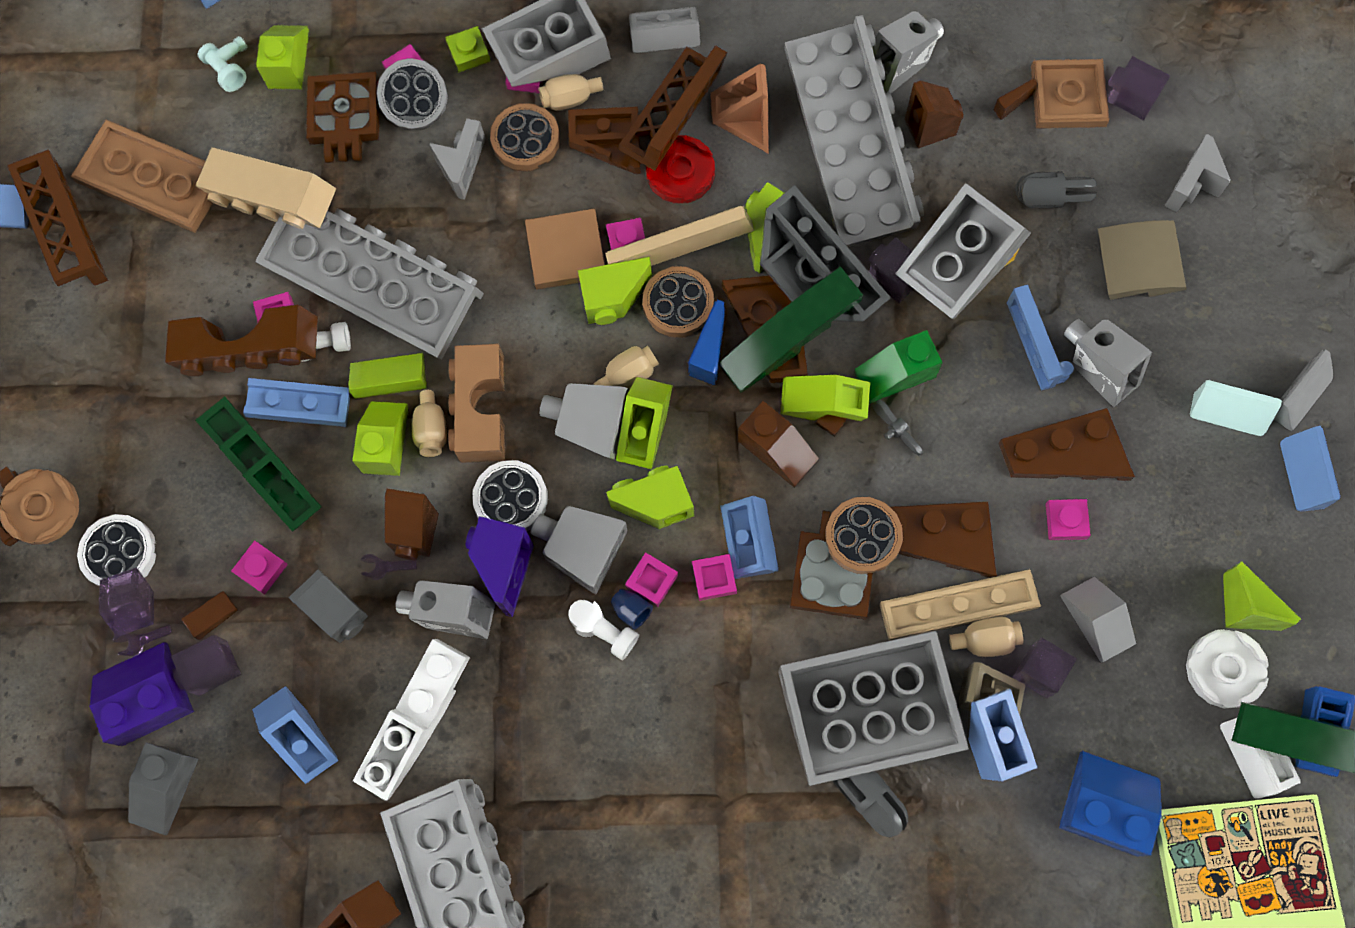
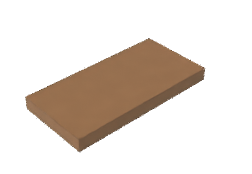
(144, 175)

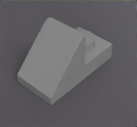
(460, 162)
(1203, 172)

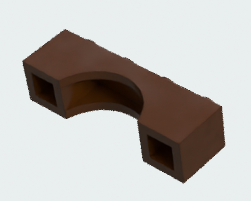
(281, 337)

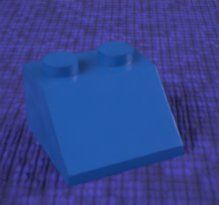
(1113, 805)

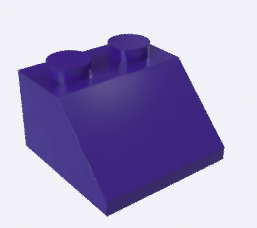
(501, 558)
(137, 697)

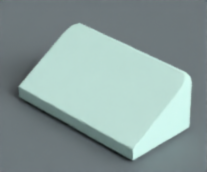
(1234, 407)

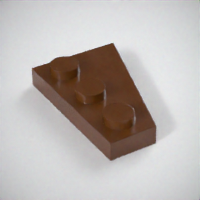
(756, 302)
(1070, 448)
(949, 535)

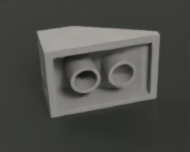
(547, 41)
(962, 251)

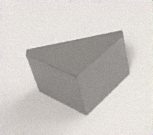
(1100, 617)

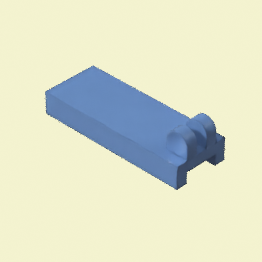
(1036, 340)
(297, 402)

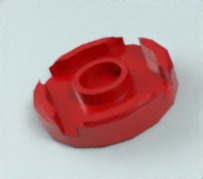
(684, 171)

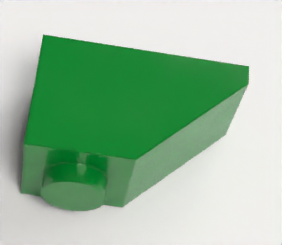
(900, 366)

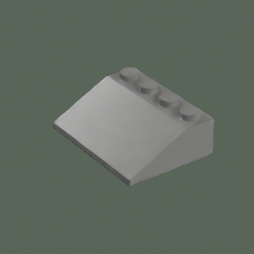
(872, 708)

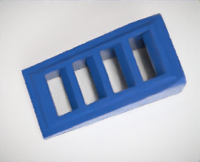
(706, 354)
(1341, 716)

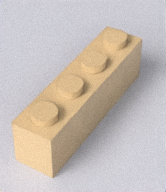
(265, 187)

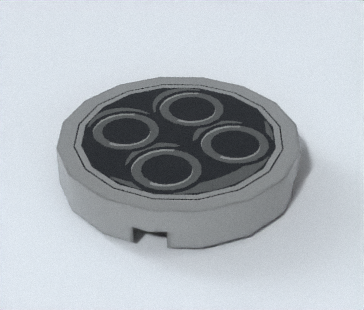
(412, 94)

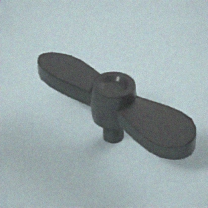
(896, 427)

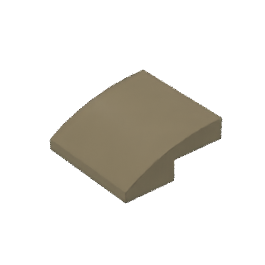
(1141, 259)

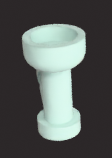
(230, 76)

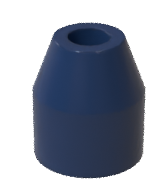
(631, 608)

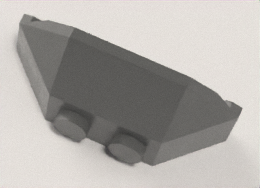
(804, 249)

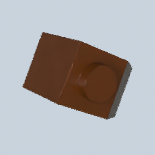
(932, 114)
(777, 444)
(409, 523)
(365, 909)

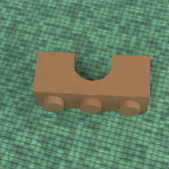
(475, 373)

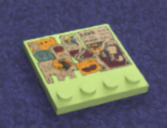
(1249, 865)

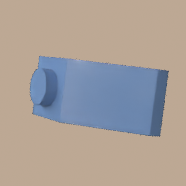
(294, 735)
(999, 738)

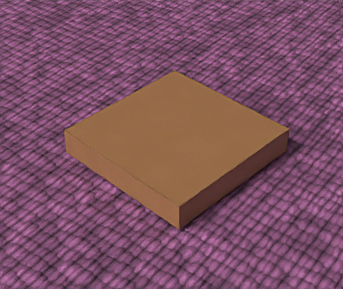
(1070, 93)
(563, 246)

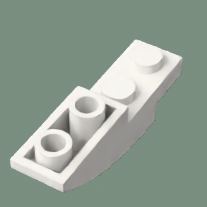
(412, 721)

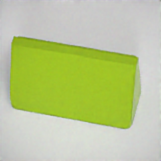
(387, 376)

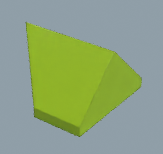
(1252, 603)

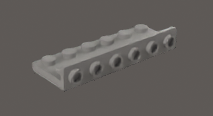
(854, 133)
(373, 278)
(451, 860)

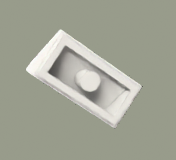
(1262, 770)

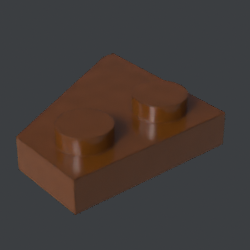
(600, 133)

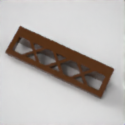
(677, 111)
(70, 219)

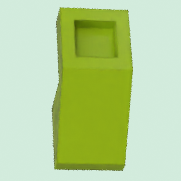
(825, 394)

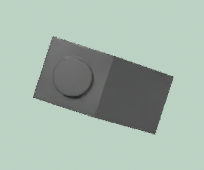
(329, 607)
(158, 787)

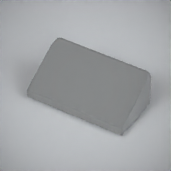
(664, 29)
(1305, 390)

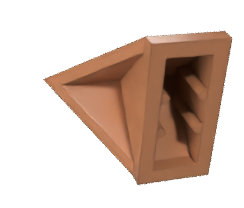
(743, 107)

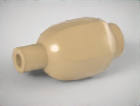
(568, 91)
(629, 365)
(429, 426)
(989, 637)

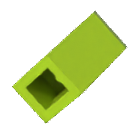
(655, 499)

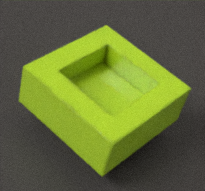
(468, 49)

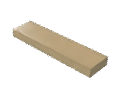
(686, 238)
(959, 605)

